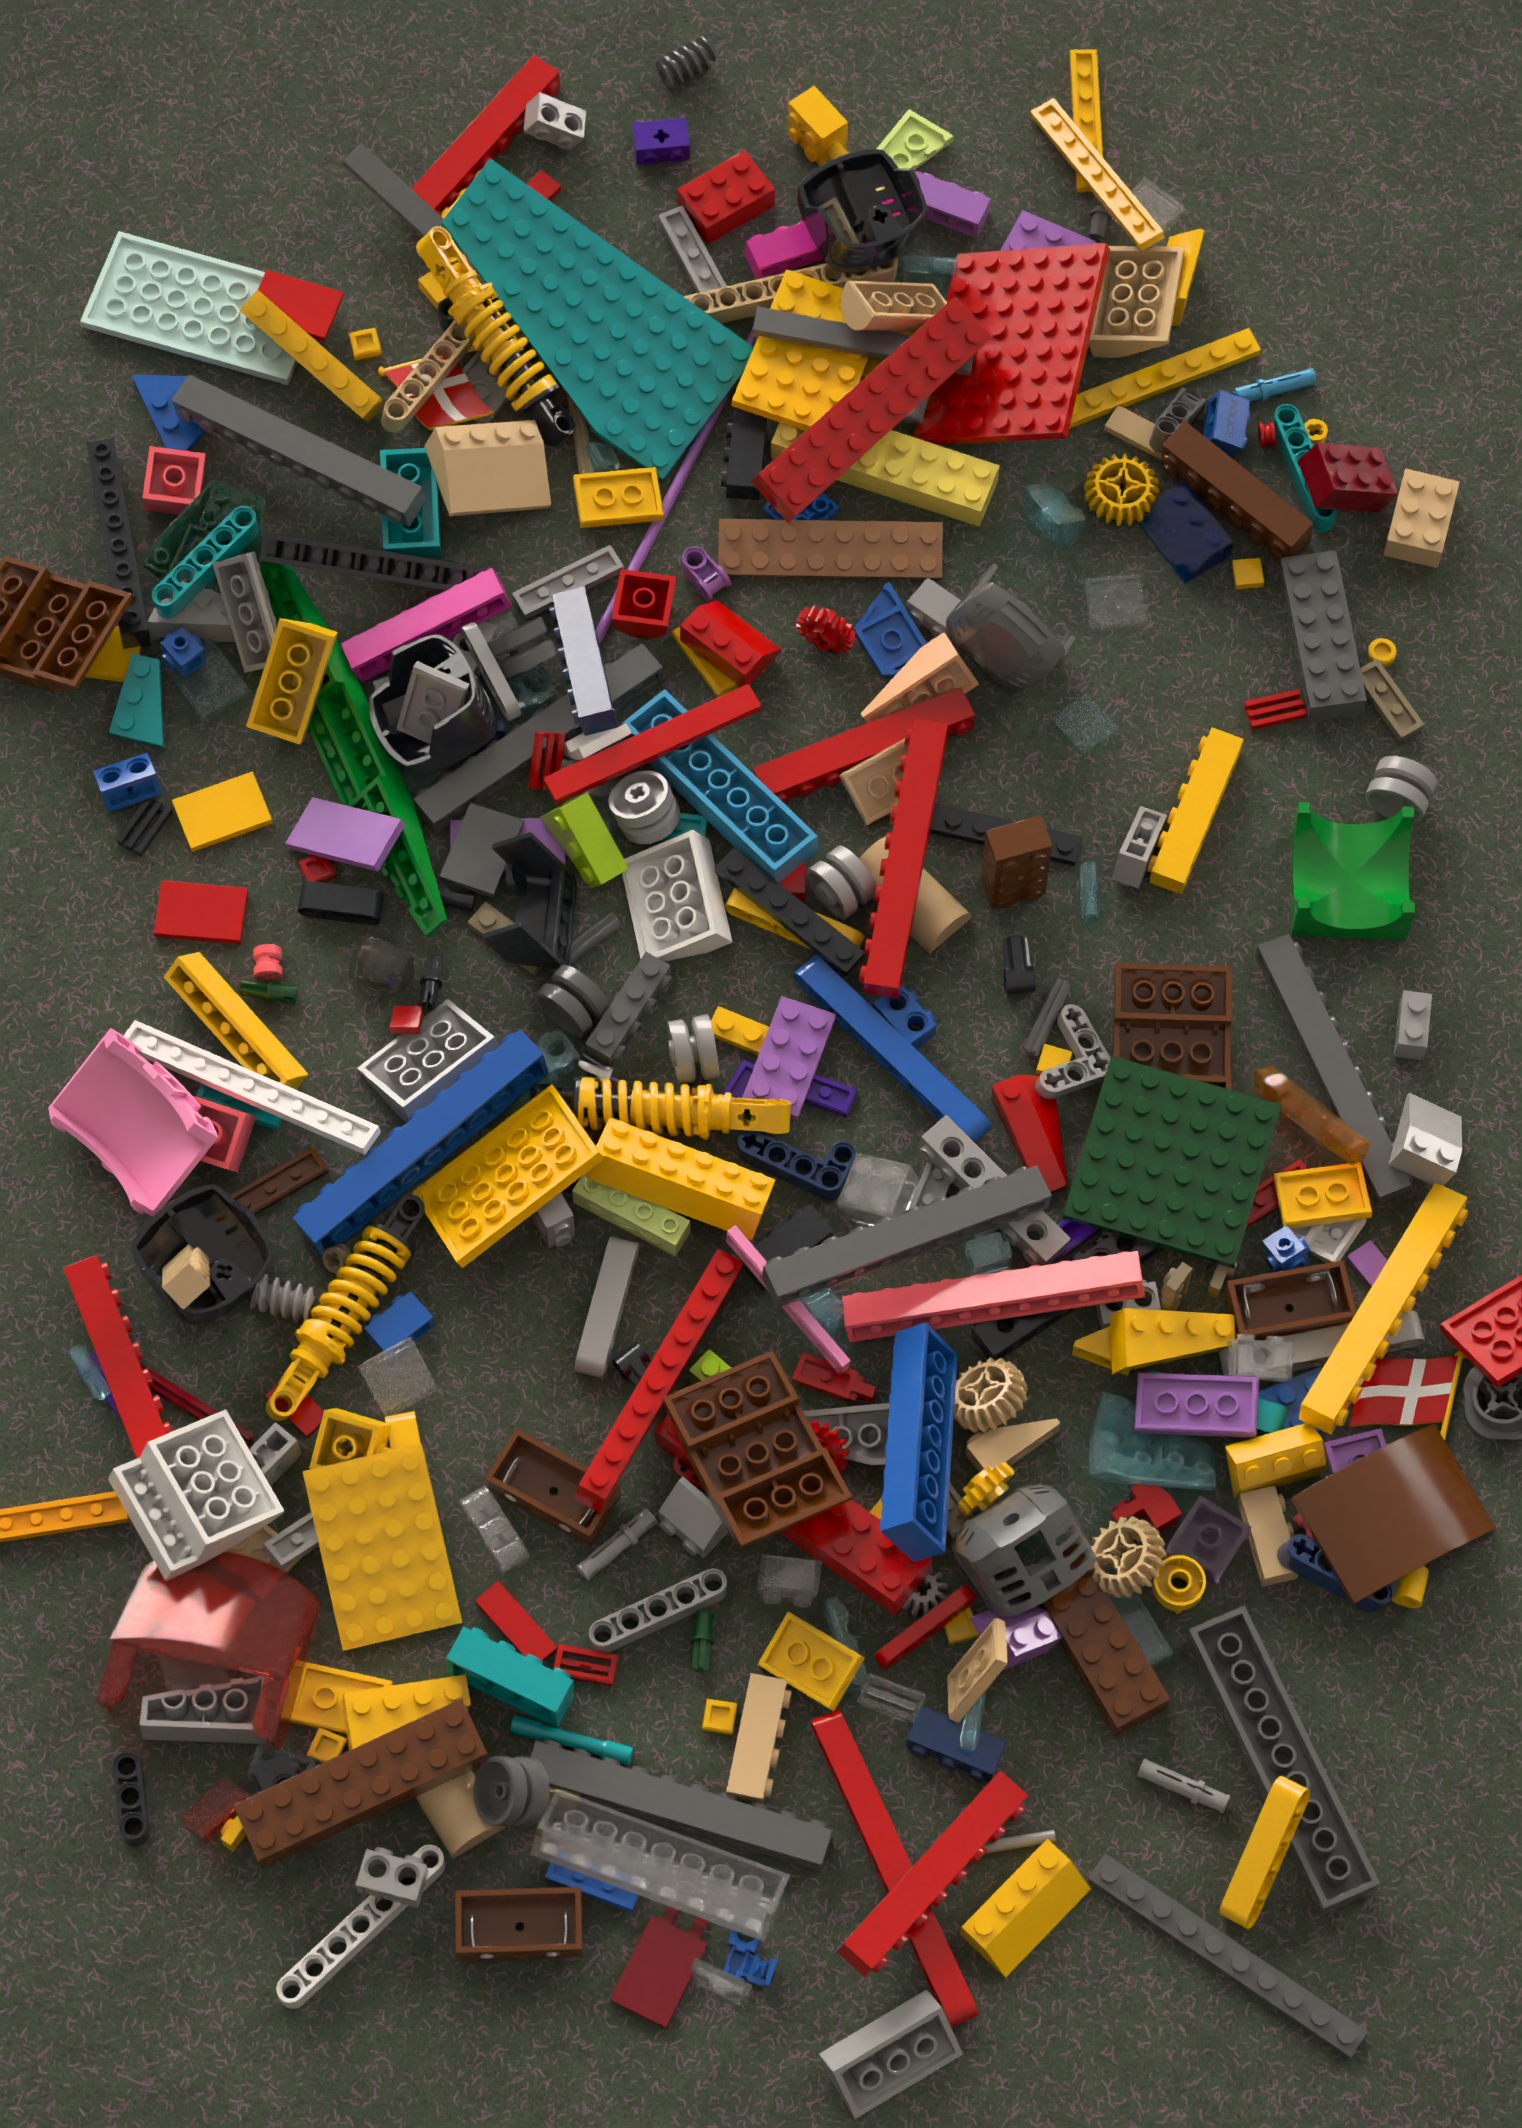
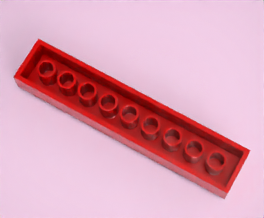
(871, 409)
(844, 1540)

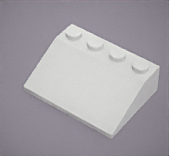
(676, 899)

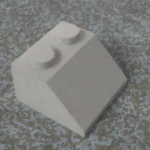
(692, 1519)

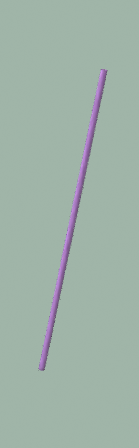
(668, 502)

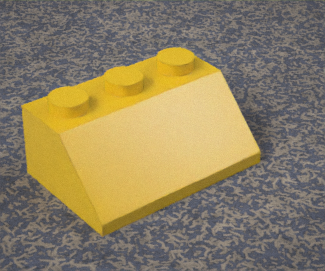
(1192, 243)
(1275, 1459)

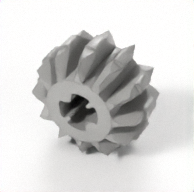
(932, 1599)

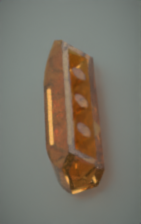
(1311, 1114)

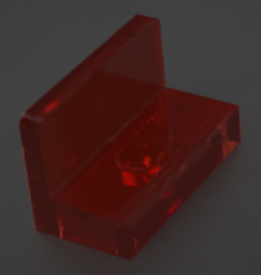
(214, 1809)

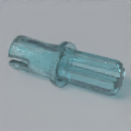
(929, 265)
(1089, 891)
(89, 1372)

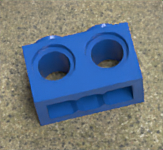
(127, 782)
(909, 1015)

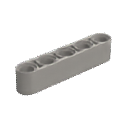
(606, 1307)
(667, 1599)

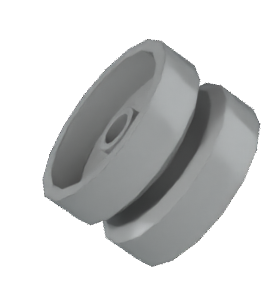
(1400, 784)
(644, 807)
(841, 882)
(693, 1049)

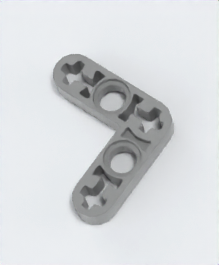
(1084, 1059)

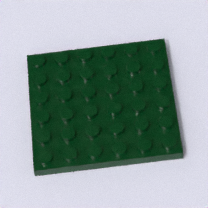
(1172, 1162)

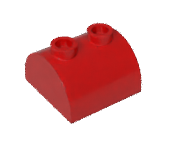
(643, 603)

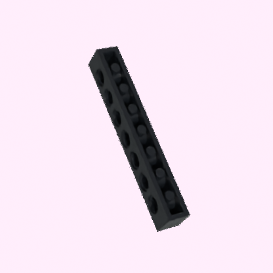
(118, 540)
(363, 561)
(998, 1344)

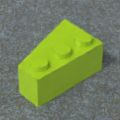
(586, 840)

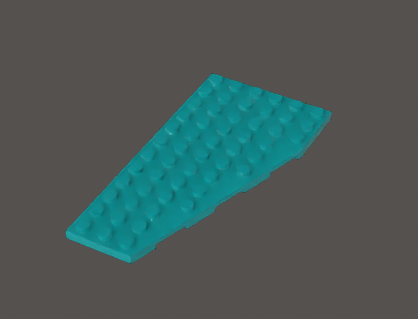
(608, 331)

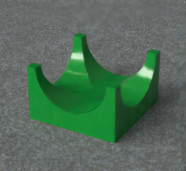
(1351, 877)

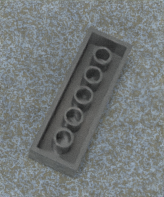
(1322, 636)

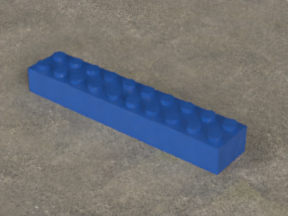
(421, 1143)

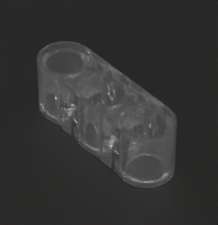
(494, 1529)

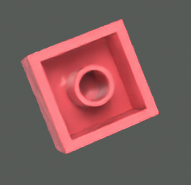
(172, 479)
(232, 1131)

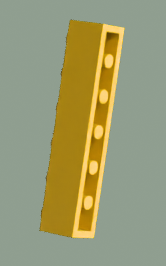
(312, 356)
(1196, 810)
(233, 1020)

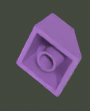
(1026, 1633)

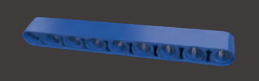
(890, 1048)

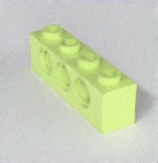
(635, 1215)

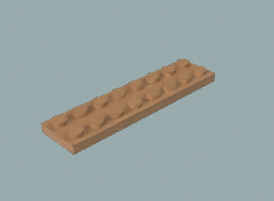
(830, 549)

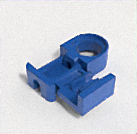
(747, 1964)

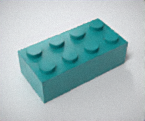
(423, 534)
(511, 1676)

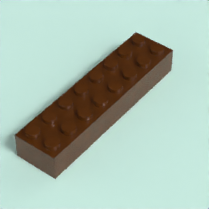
(361, 1783)

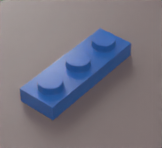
(592, 1887)

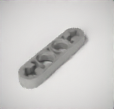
(490, 671)

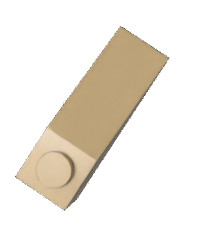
(1008, 1443)

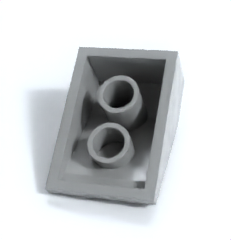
(1427, 1141)

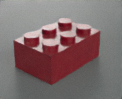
(1348, 477)

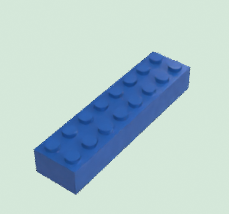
(919, 1442)

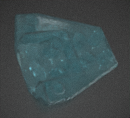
(1143, 1458)

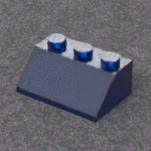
(1186, 532)

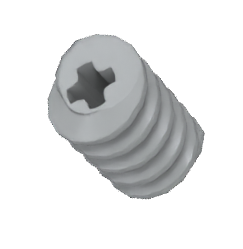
(283, 1299)

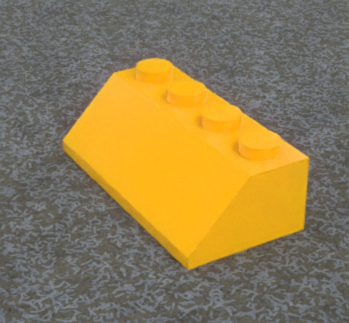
(291, 680)
(1025, 1908)

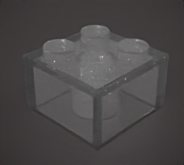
(876, 1189)

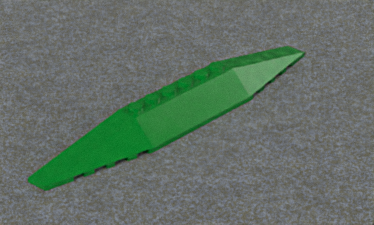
(357, 760)

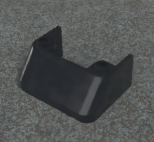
(544, 905)

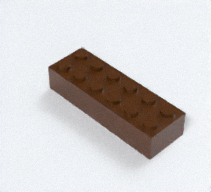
(1236, 493)
(1105, 1653)

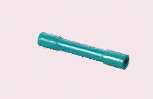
(537, 1730)

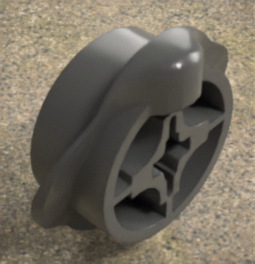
(1500, 1406)

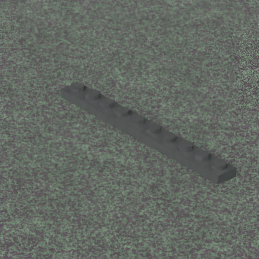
(1227, 1956)

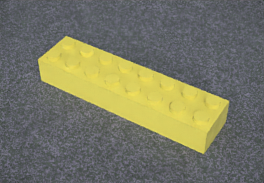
(916, 474)

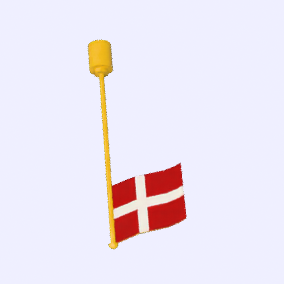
(452, 400)
(1409, 1395)

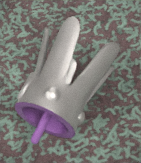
(602, 1072)

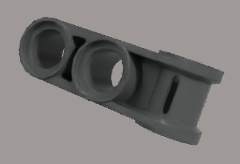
(1183, 408)

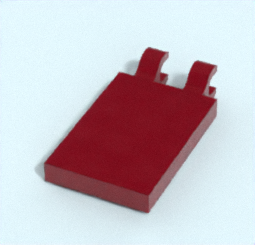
(660, 1968)

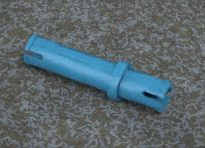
(1265, 388)

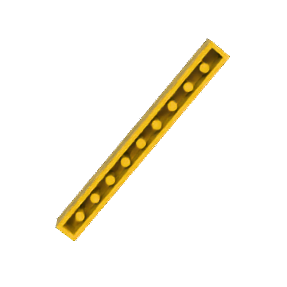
(1383, 1309)

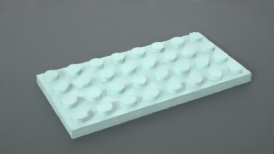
(184, 307)

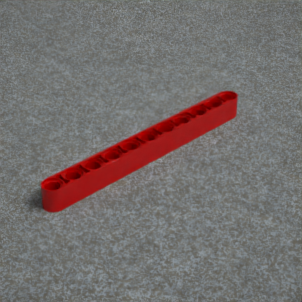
(891, 1862)

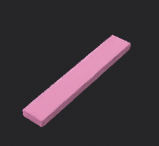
(796, 1309)

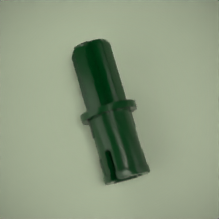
(268, 991)
(702, 1641)

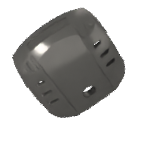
(1004, 636)
(988, 1542)

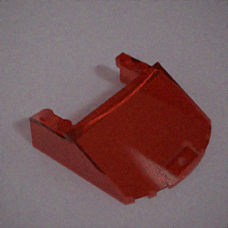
(222, 1615)

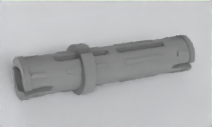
(621, 1540)
(1184, 1786)

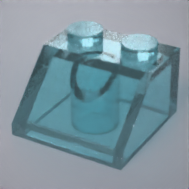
(1053, 515)

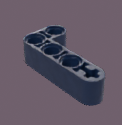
(795, 1159)
(1302, 1557)

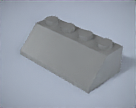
(247, 608)
(891, 2053)

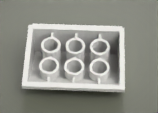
(195, 1494)

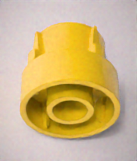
(1179, 1599)

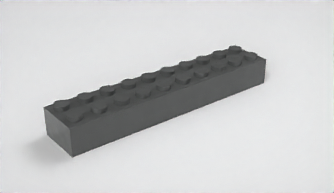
(1277, 1746)

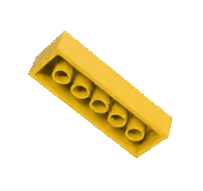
(681, 1178)

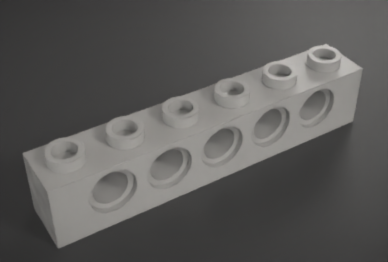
(948, 1135)

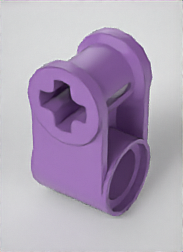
(706, 577)

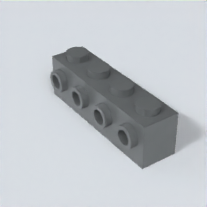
(628, 1010)

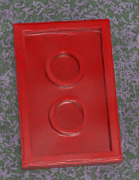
(306, 303)
(201, 912)

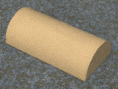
(889, 305)
(936, 910)
(455, 1816)

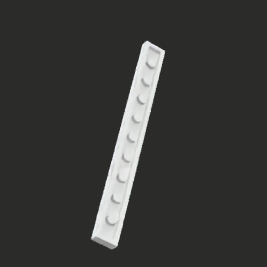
(253, 1088)

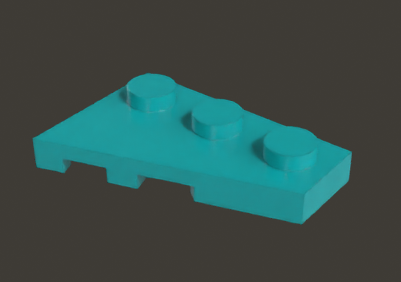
(139, 706)

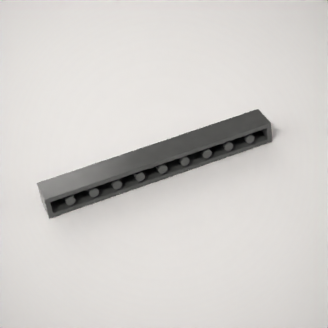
(299, 451)
(512, 755)
(1331, 1062)
(905, 1236)
(685, 1806)

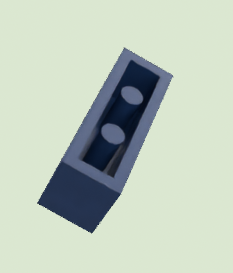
(940, 1738)

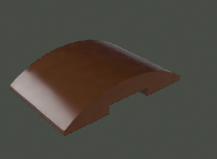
(53, 625)
(1175, 1019)
(755, 1450)
(1392, 1513)

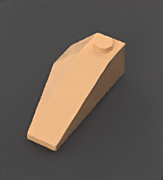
(928, 674)

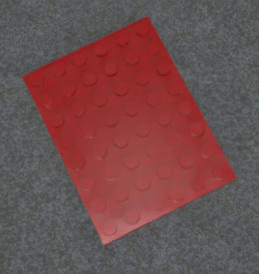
(1040, 324)

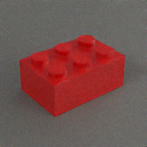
(726, 197)

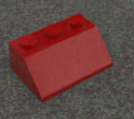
(728, 642)

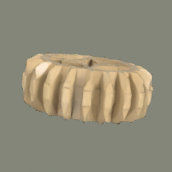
(989, 1395)
(1134, 1563)

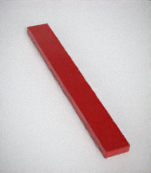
(652, 744)

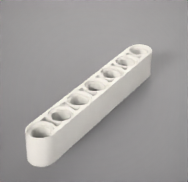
(355, 1941)

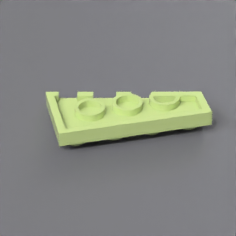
(914, 141)

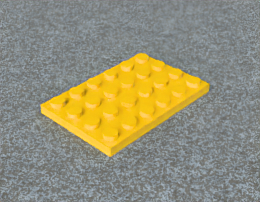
(794, 379)
(507, 1175)
(382, 1547)

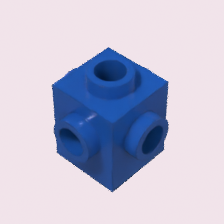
(183, 652)
(1286, 1250)

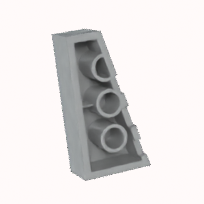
(204, 1713)

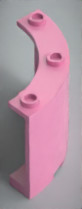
(134, 1121)

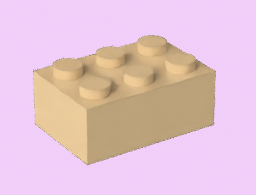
(1421, 518)

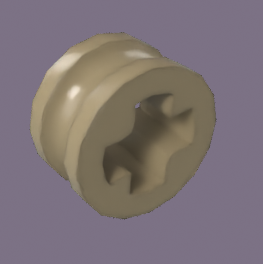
(330, 1260)

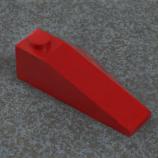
(1032, 1127)

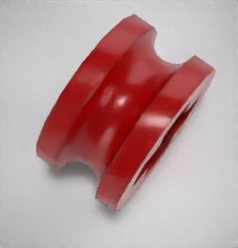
(1266, 434)

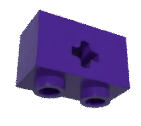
(661, 141)

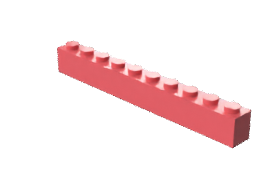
(994, 1296)

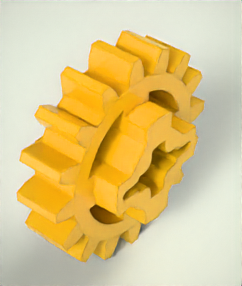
(985, 1488)

